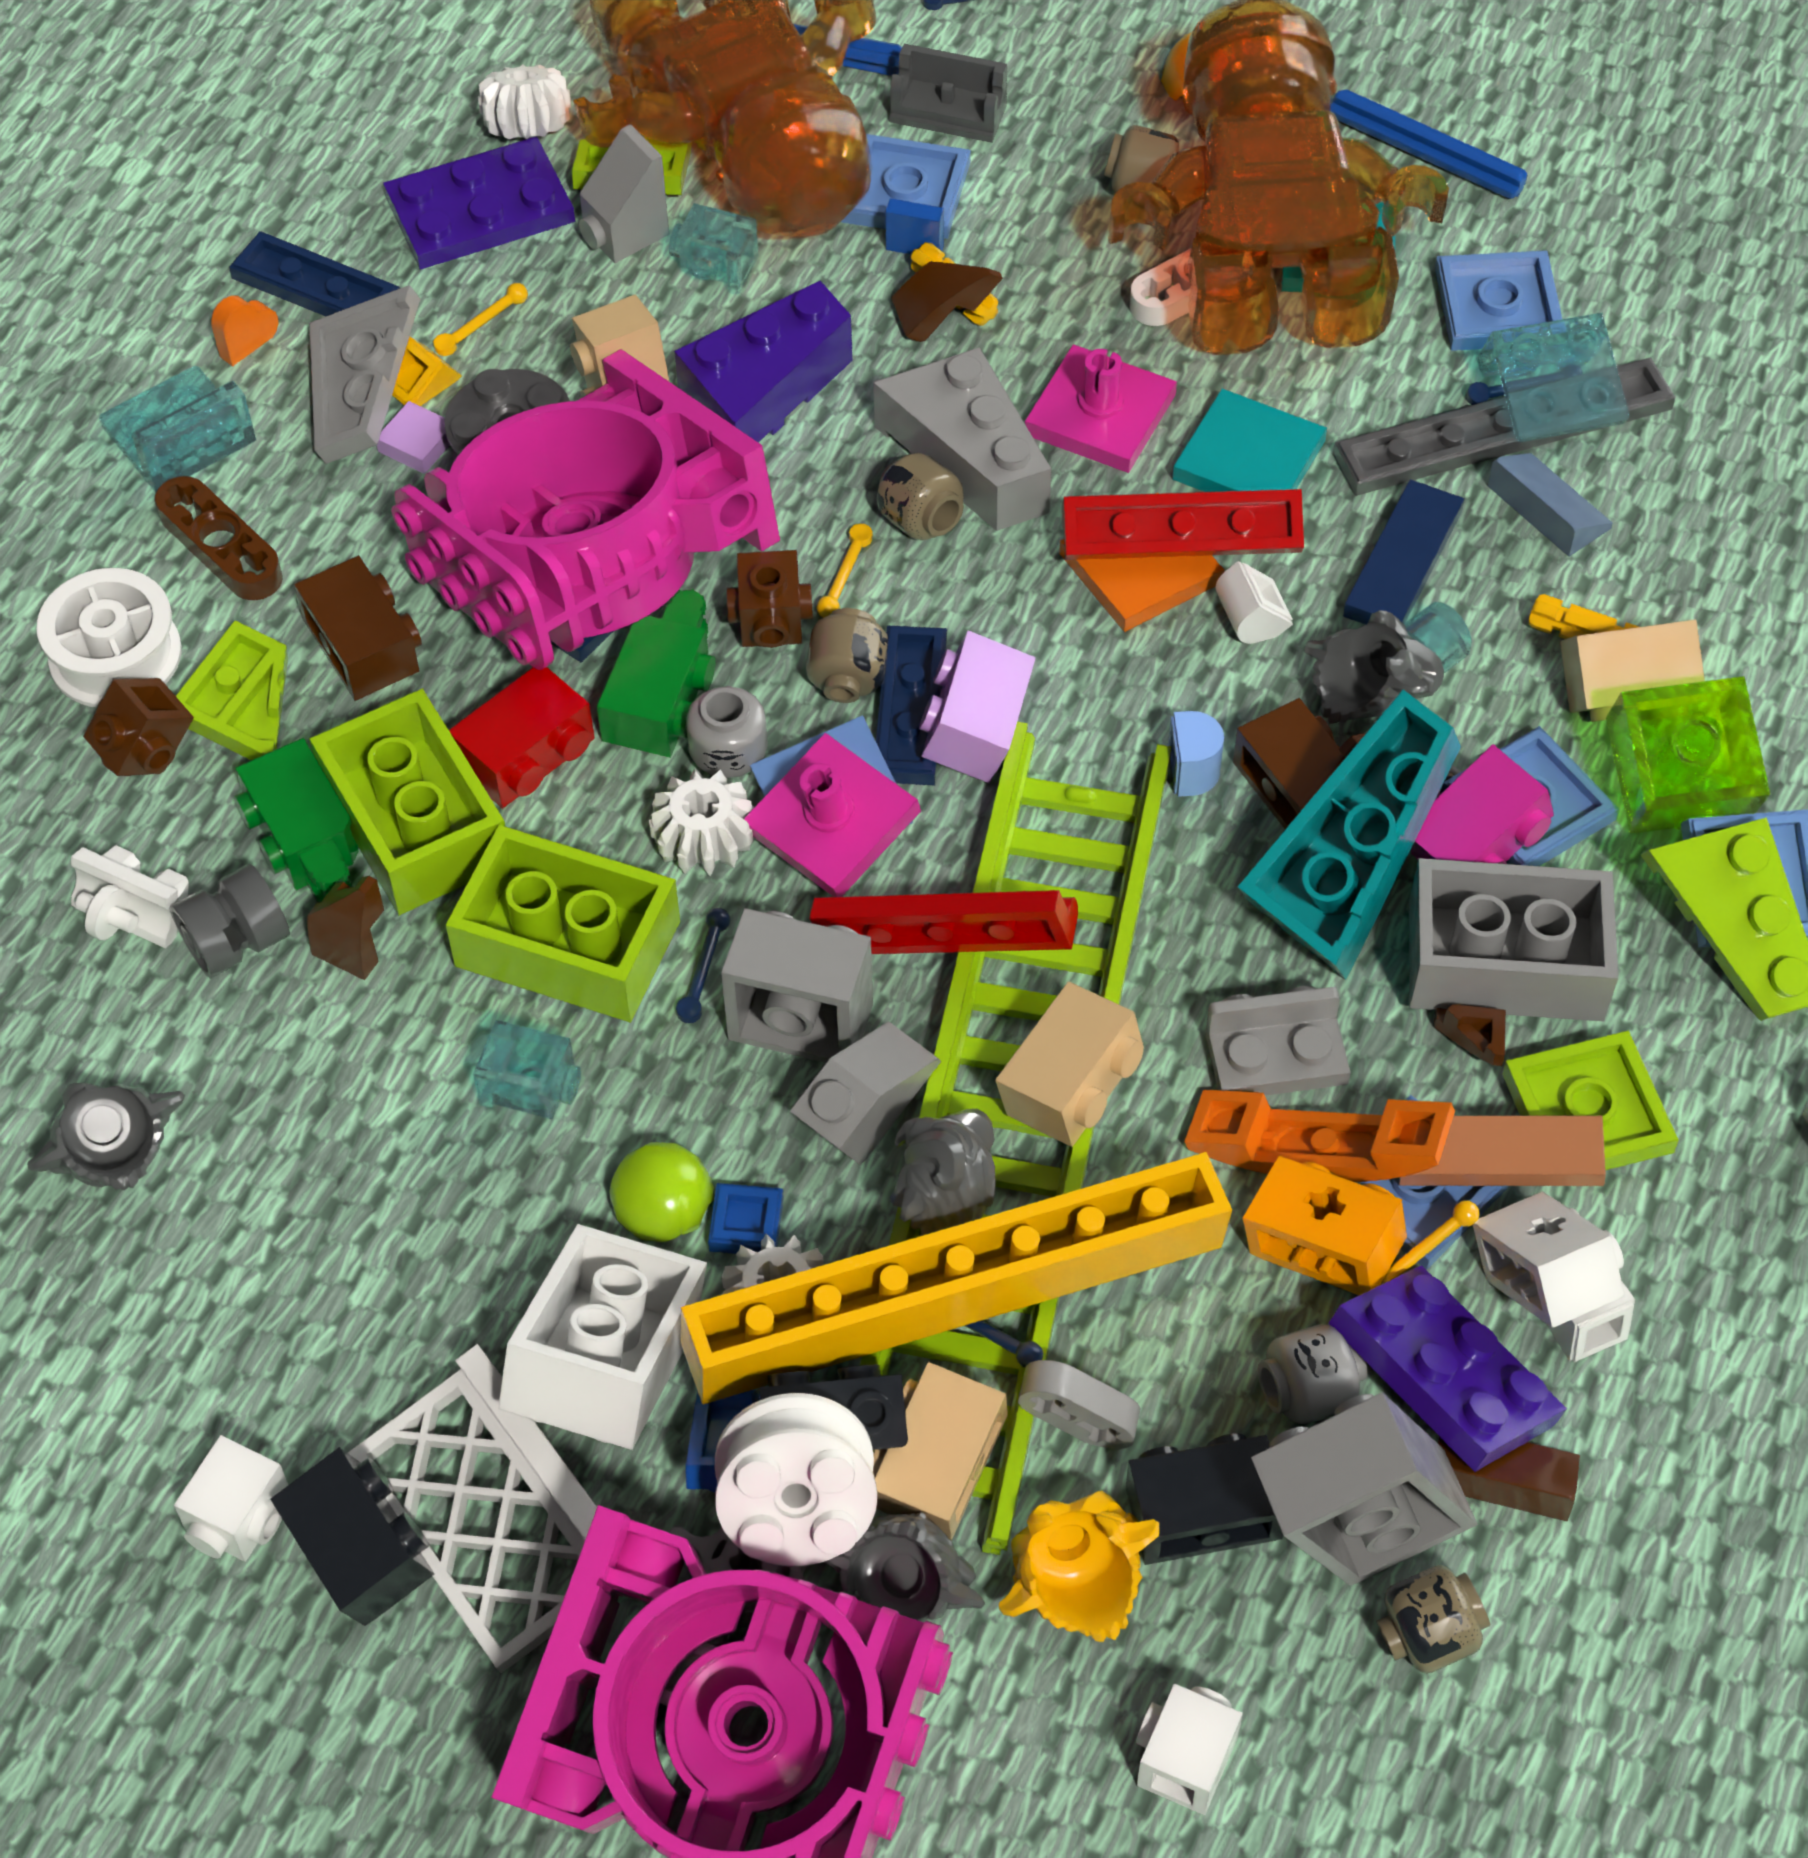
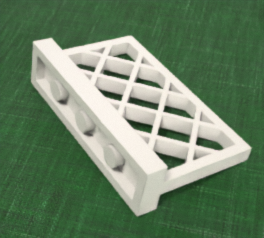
(530, 1458)

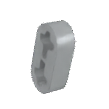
(1079, 1404)

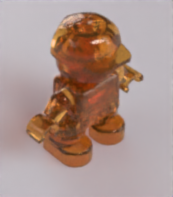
(746, 96)
(1277, 187)

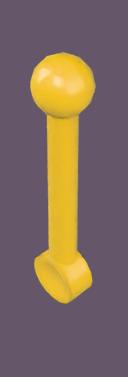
(446, 343)
(859, 536)
(1464, 1214)

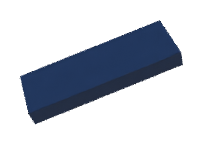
(304, 276)
(1405, 553)
(904, 696)

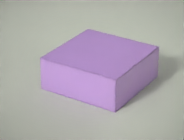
(414, 437)

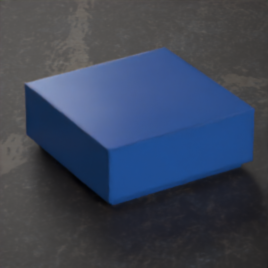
(912, 225)
(744, 1217)

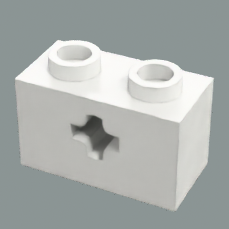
(1549, 1259)

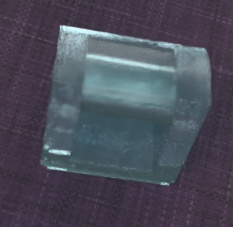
(1442, 632)

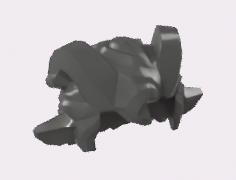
(1369, 667)
(106, 1134)
(946, 1170)
(908, 1568)

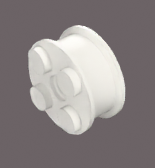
(105, 630)
(795, 1480)

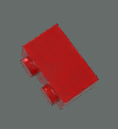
(524, 734)

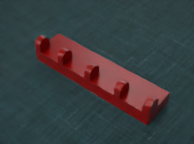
(1183, 524)
(955, 921)

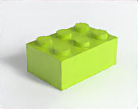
(409, 799)
(564, 923)

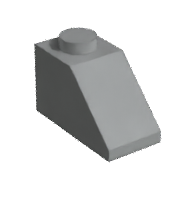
(625, 198)
(865, 1090)

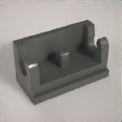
(948, 93)

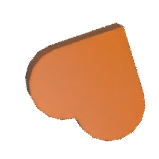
(241, 327)

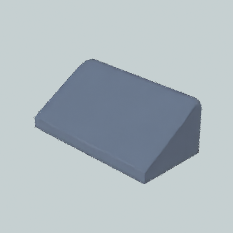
(1547, 502)

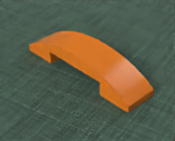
(1353, 1146)

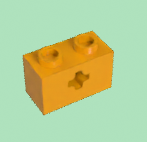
(1325, 1226)

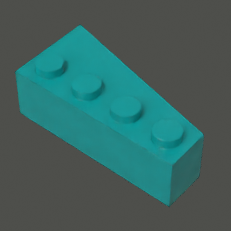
(1353, 836)

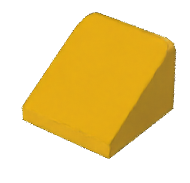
(422, 374)

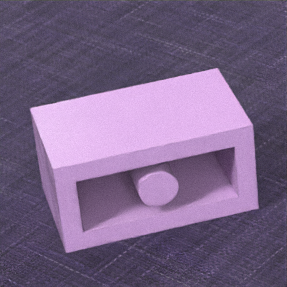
(977, 706)

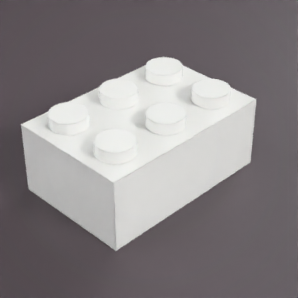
(600, 1337)

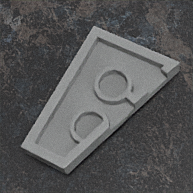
(356, 370)

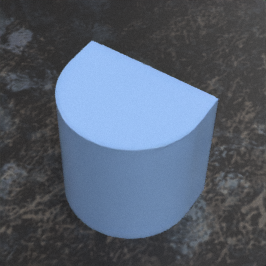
(1195, 752)

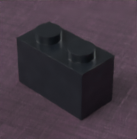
(1202, 1498)
(354, 1536)

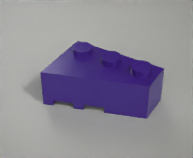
(768, 360)

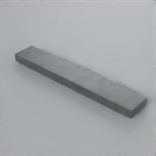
(1472, 435)

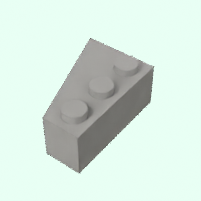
(971, 428)

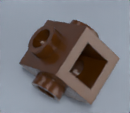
(769, 599)
(138, 727)

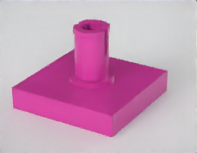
(1101, 407)
(832, 816)

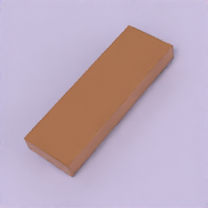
(1519, 1152)

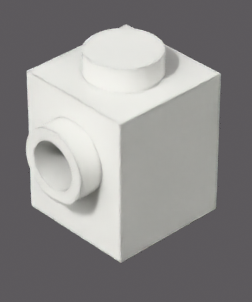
(229, 1501)
(1187, 1746)

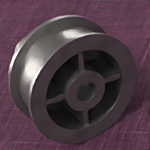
(493, 398)

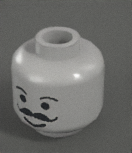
(726, 731)
(1310, 1373)

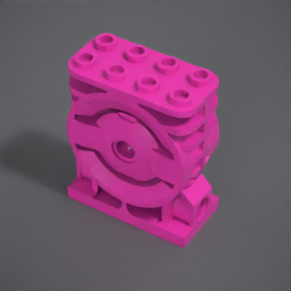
(585, 511)
(875, 1656)

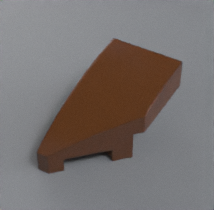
(936, 291)
(342, 925)
(1475, 1029)

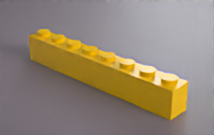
(954, 1277)

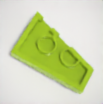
(1745, 909)

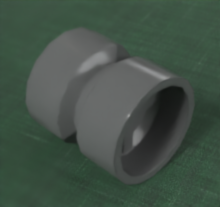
(230, 920)

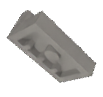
(1277, 1042)

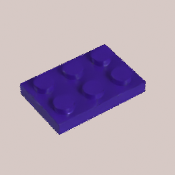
(479, 202)
(1448, 1367)

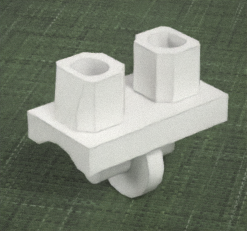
(122, 898)

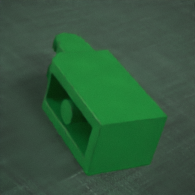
(658, 678)
(299, 816)

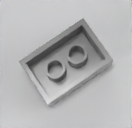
(1512, 939)
(1363, 1488)

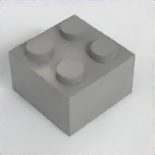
(797, 985)

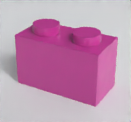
(1486, 813)

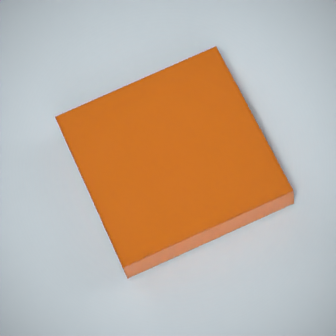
(1145, 587)

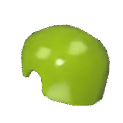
(661, 1192)

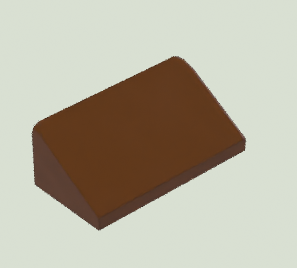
(1525, 1479)

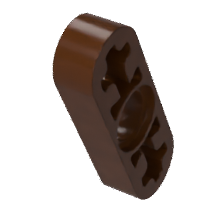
(216, 516)

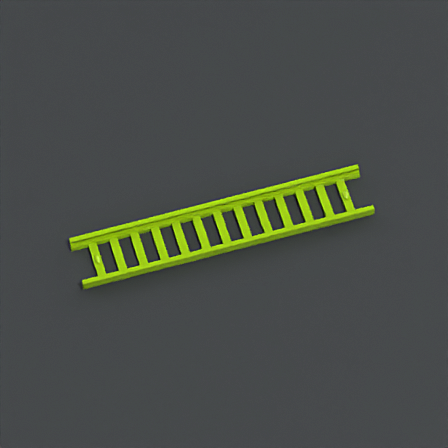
(957, 1048)

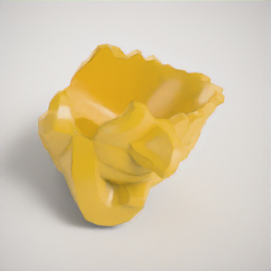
(1079, 1565)

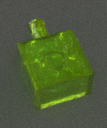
(1687, 753)

